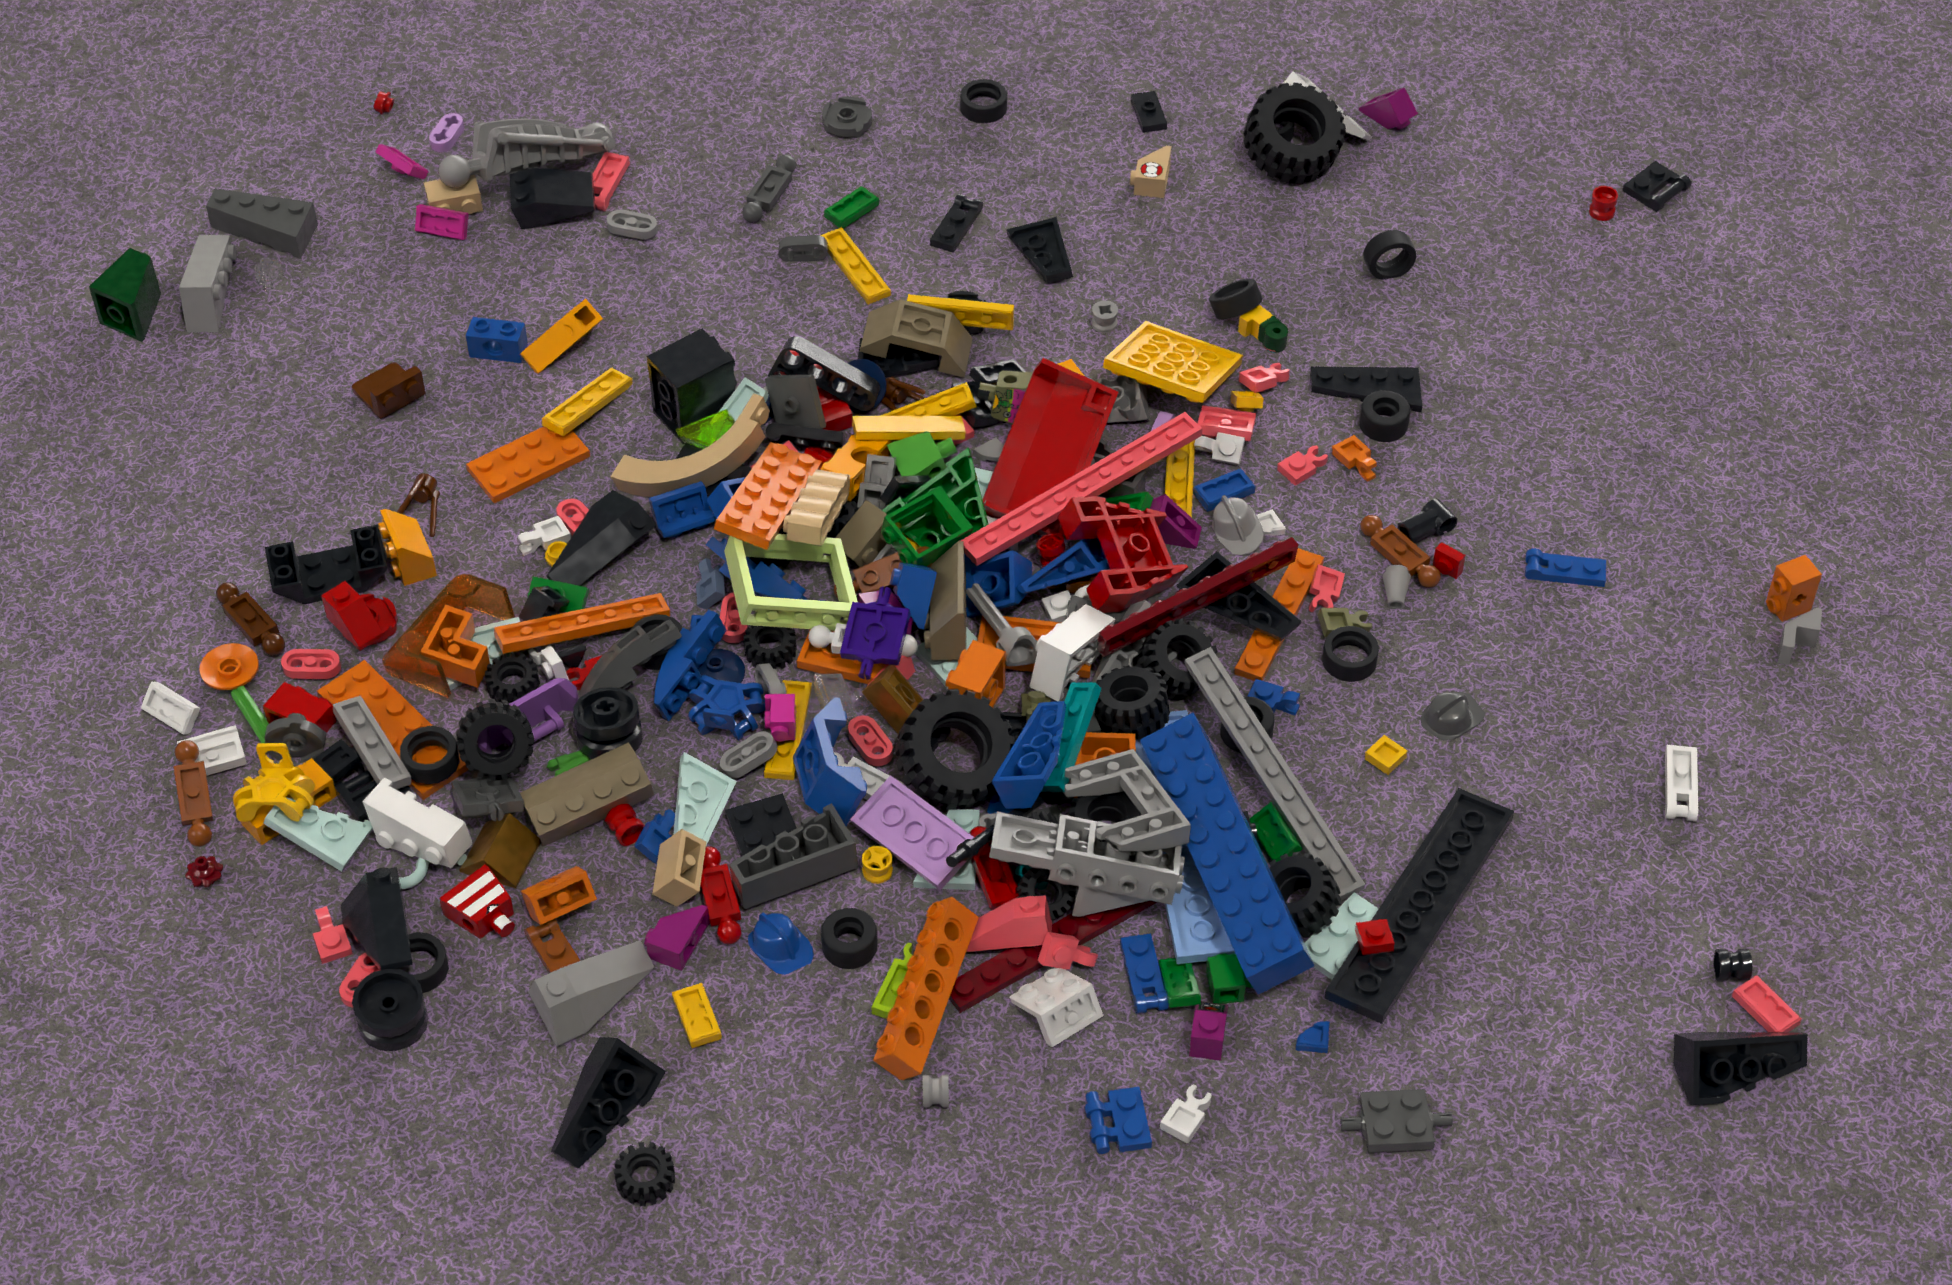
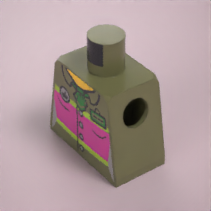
(1006, 394)

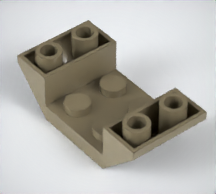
(919, 329)

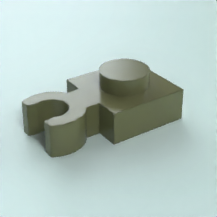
(1340, 617)
(1030, 702)

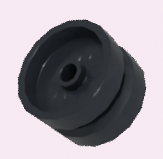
(607, 721)
(390, 1010)

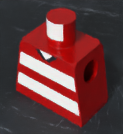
(479, 904)

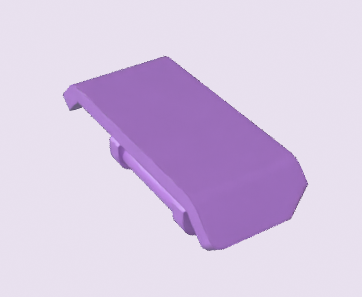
(537, 706)

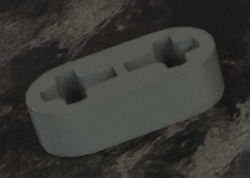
(803, 248)

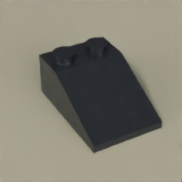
(550, 195)

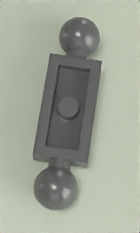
(769, 188)

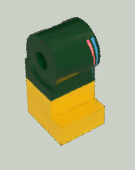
(1265, 328)

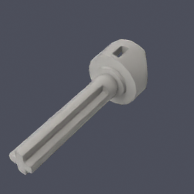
(1015, 641)

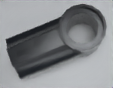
(1432, 519)

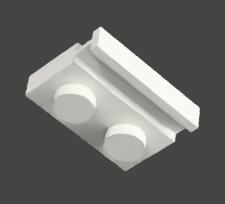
(220, 750)

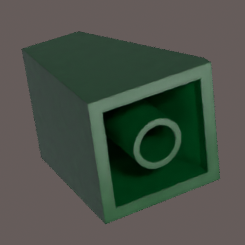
(127, 294)

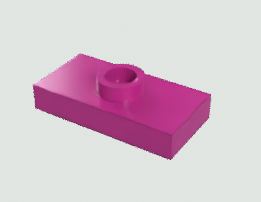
(401, 162)
(441, 222)

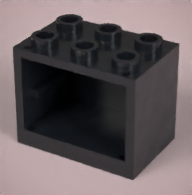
(690, 380)

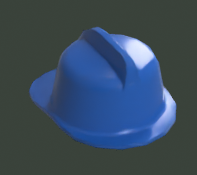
(780, 943)

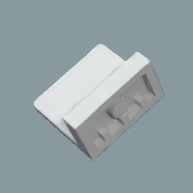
(1060, 1004)

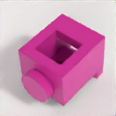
(781, 716)

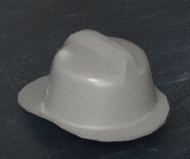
(1237, 526)

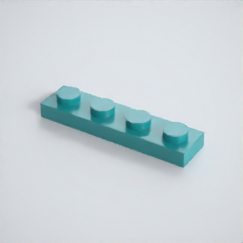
(1079, 709)

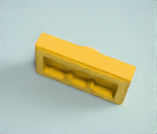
(696, 1015)

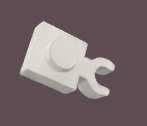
(1186, 1117)

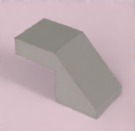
(877, 477)
(1800, 631)

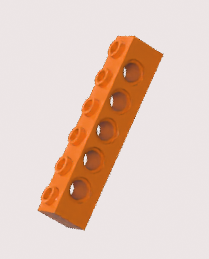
(925, 988)

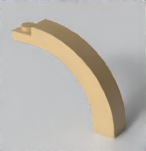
(708, 465)

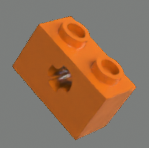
(1793, 588)
(558, 895)

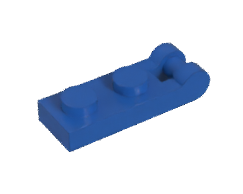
(1565, 568)
(1143, 973)

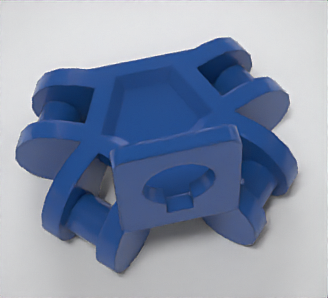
(724, 701)

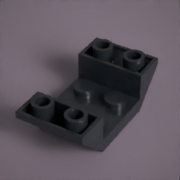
(313, 574)

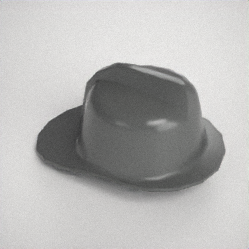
(1451, 715)

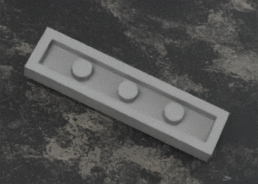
(371, 742)

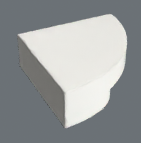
(1271, 523)

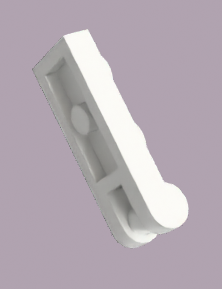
(1681, 782)

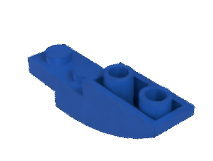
(765, 580)
(680, 666)

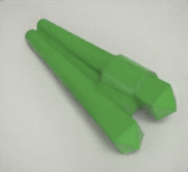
(567, 762)

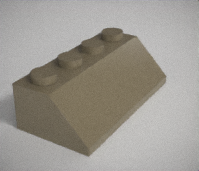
(948, 606)
(586, 793)

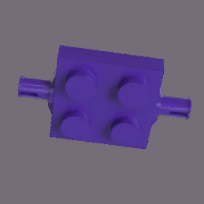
(875, 633)

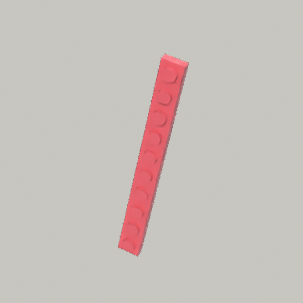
(1089, 482)

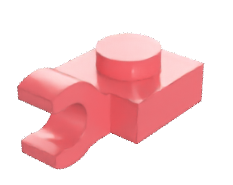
(330, 941)
(1062, 949)

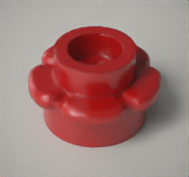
(383, 102)

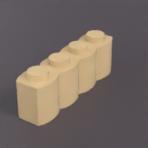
(817, 507)

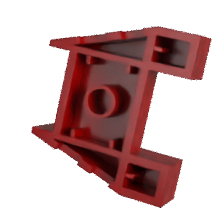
(1131, 546)

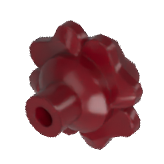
(204, 871)

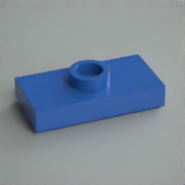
(1233, 484)

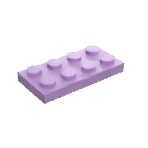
(911, 831)

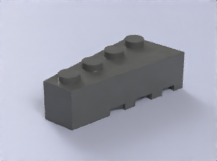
(264, 219)
(795, 859)

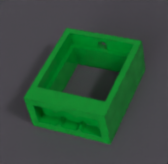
(944, 510)

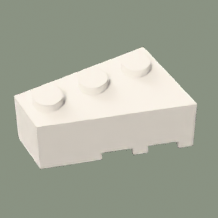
(1067, 649)
(414, 828)

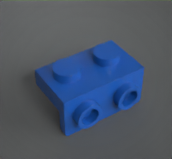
(681, 510)

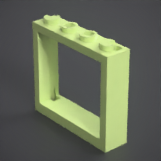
(786, 611)

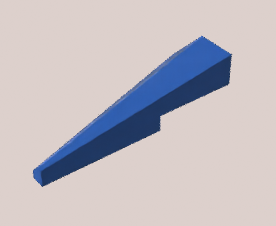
(1077, 562)

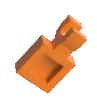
(1354, 453)

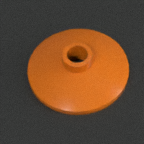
(220, 661)

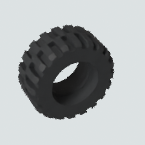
(1306, 108)
(925, 771)

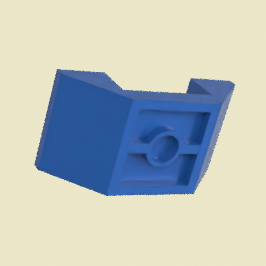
(818, 767)

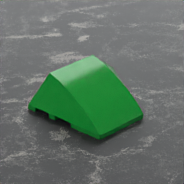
(961, 486)

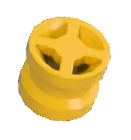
(879, 857)

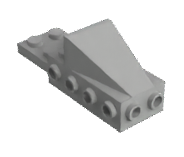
(1100, 871)

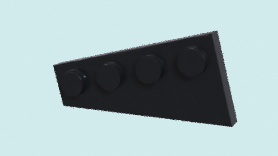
(1363, 381)

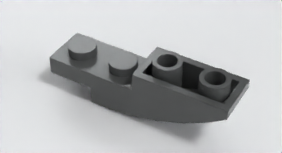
(632, 649)

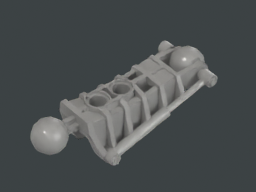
(522, 144)

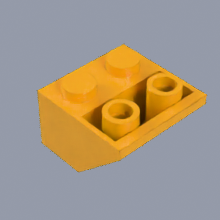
(406, 547)

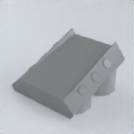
(1130, 402)

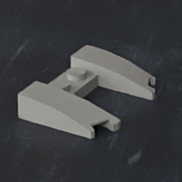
(1161, 820)

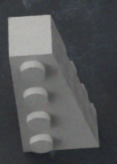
(206, 282)

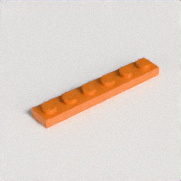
(1291, 594)
(578, 623)

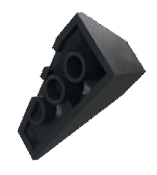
(1248, 605)
(1724, 1062)

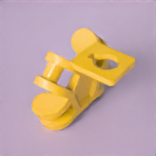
(273, 786)

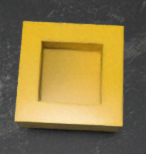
(1246, 400)
(1386, 754)

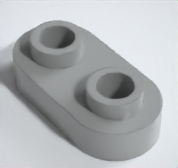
(632, 224)
(769, 680)
(748, 754)

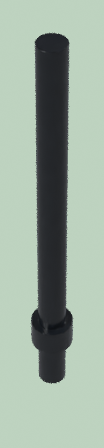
(970, 847)

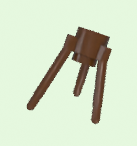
(898, 391)
(422, 490)

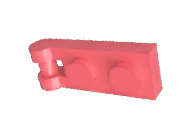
(607, 177)

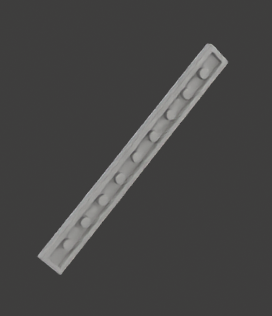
(1272, 769)

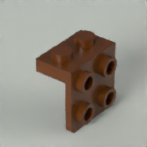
(390, 388)

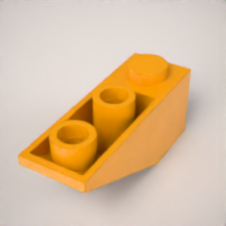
(561, 336)

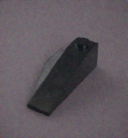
(602, 536)
(378, 918)
(606, 1092)

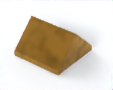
(892, 696)
(504, 848)

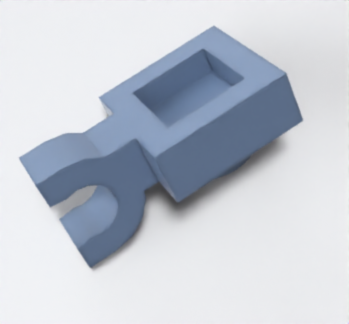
(711, 586)

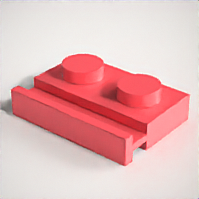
(1226, 421)

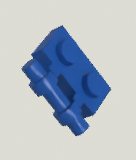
(1128, 1118)

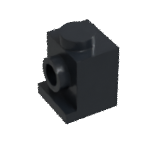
(542, 603)

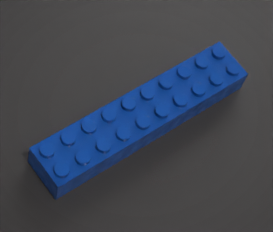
(1228, 855)

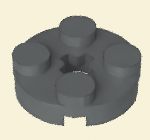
(835, 118)
(301, 737)

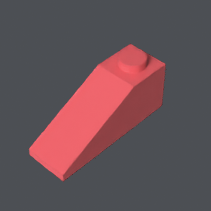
(1013, 925)

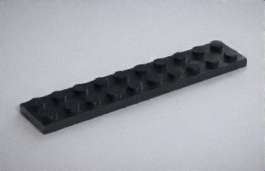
(1421, 904)

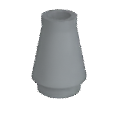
(1396, 585)

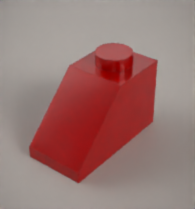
(351, 615)

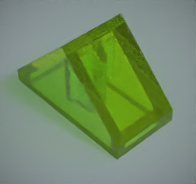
(707, 430)

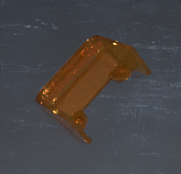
(404, 656)

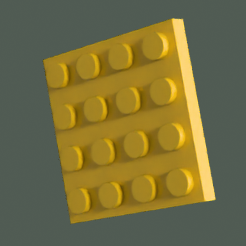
(1172, 362)

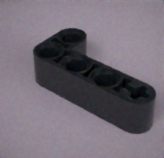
(828, 376)

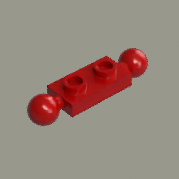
(993, 875)
(720, 897)

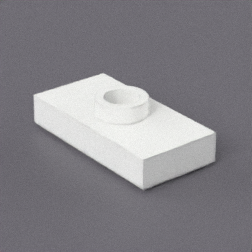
(170, 708)

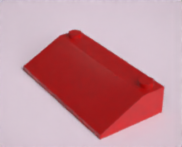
(1049, 438)

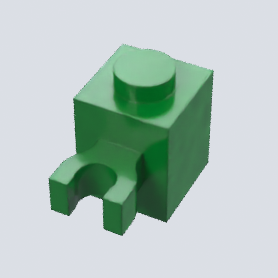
(1226, 979)

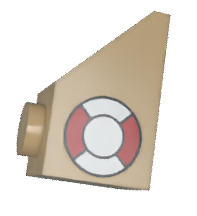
(1152, 173)

